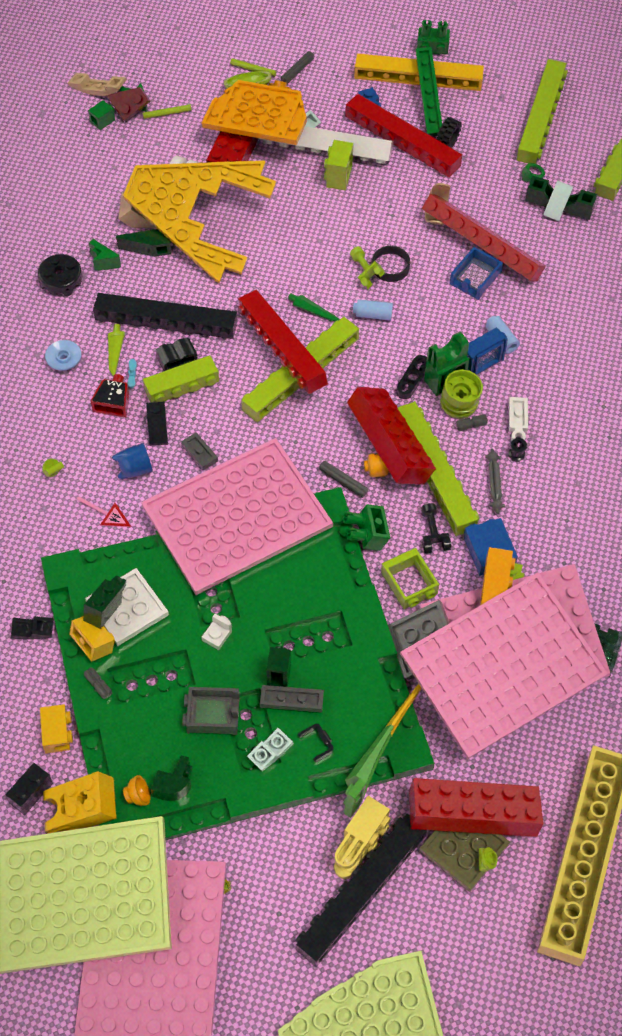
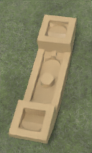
(96, 87)

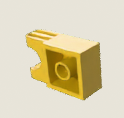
(81, 803)

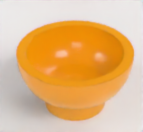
(137, 791)

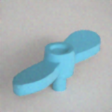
(132, 373)

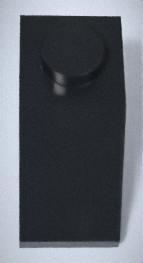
(157, 423)

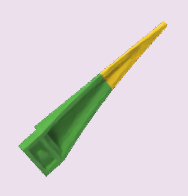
(362, 773)

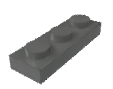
(291, 698)

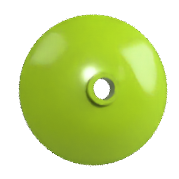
(256, 77)

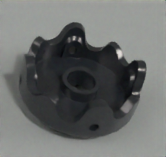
(61, 282)

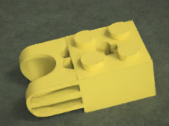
(361, 836)

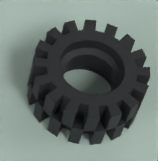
(449, 131)

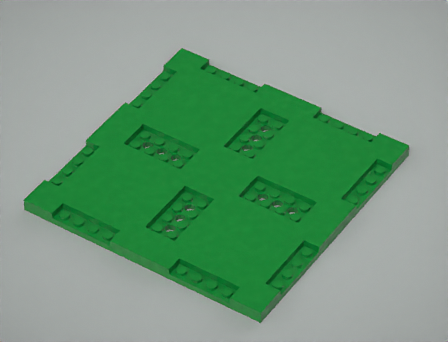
(279, 602)

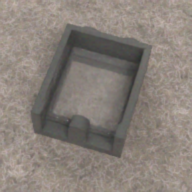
(212, 710)

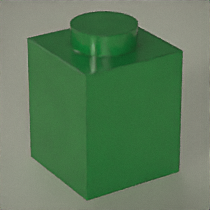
(101, 115)

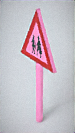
(112, 518)

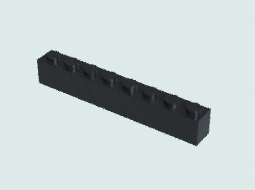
(165, 315)
(359, 891)

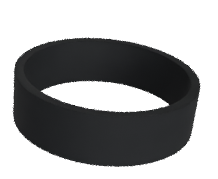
(397, 251)

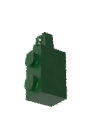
(104, 601)

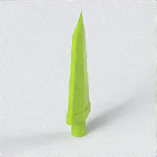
(115, 342)

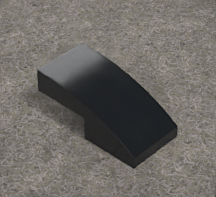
(32, 628)

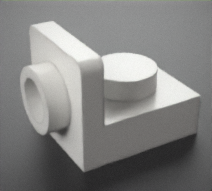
(217, 631)

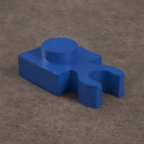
(371, 95)

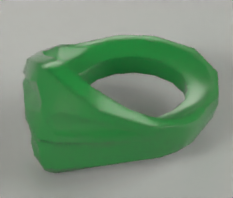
(527, 175)

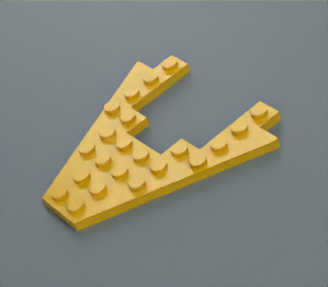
(168, 195)

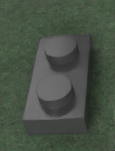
(199, 451)

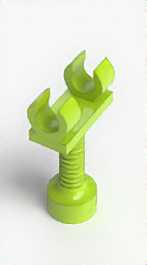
(358, 255)

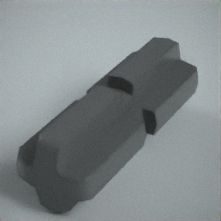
(467, 423)
(99, 684)

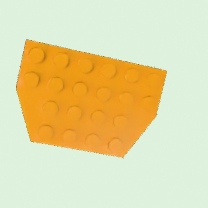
(258, 112)

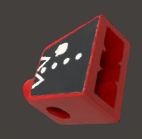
(111, 397)

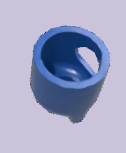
(133, 461)

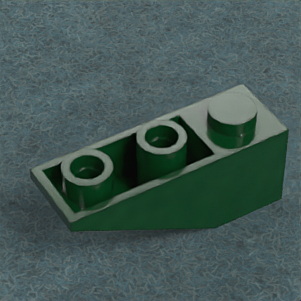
(145, 242)

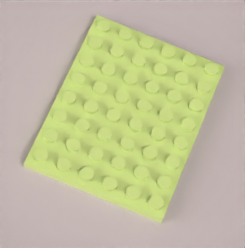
(84, 895)

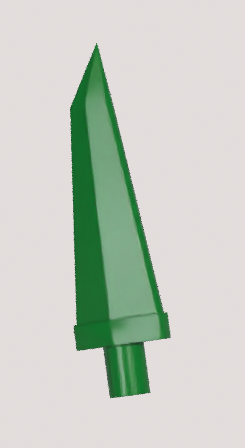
(306, 304)

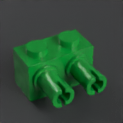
(434, 37)
(372, 525)

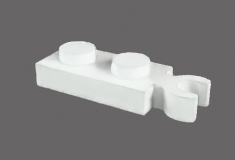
(518, 417)

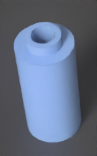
(373, 309)
(496, 321)

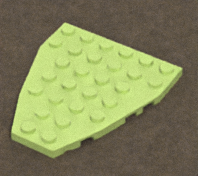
(380, 1001)

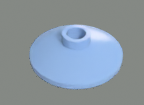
(63, 349)

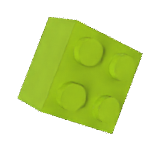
(338, 165)

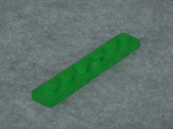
(429, 90)

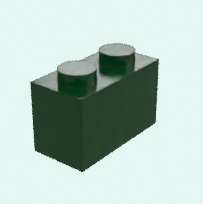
(278, 666)

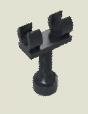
(429, 510)

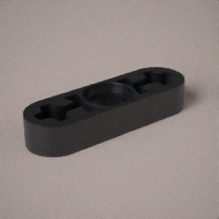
(412, 384)

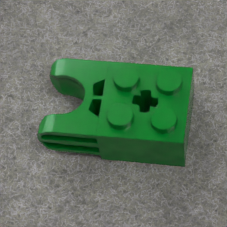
(445, 360)

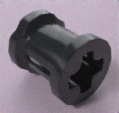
(515, 449)

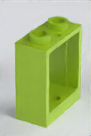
(405, 561)

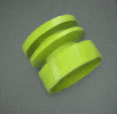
(461, 394)

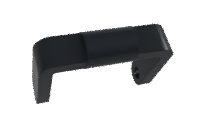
(324, 737)

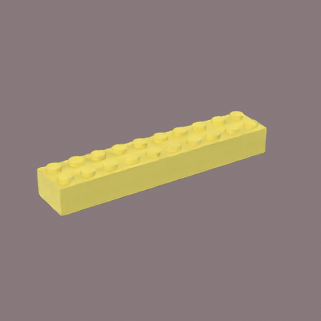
(584, 859)

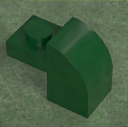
(173, 786)

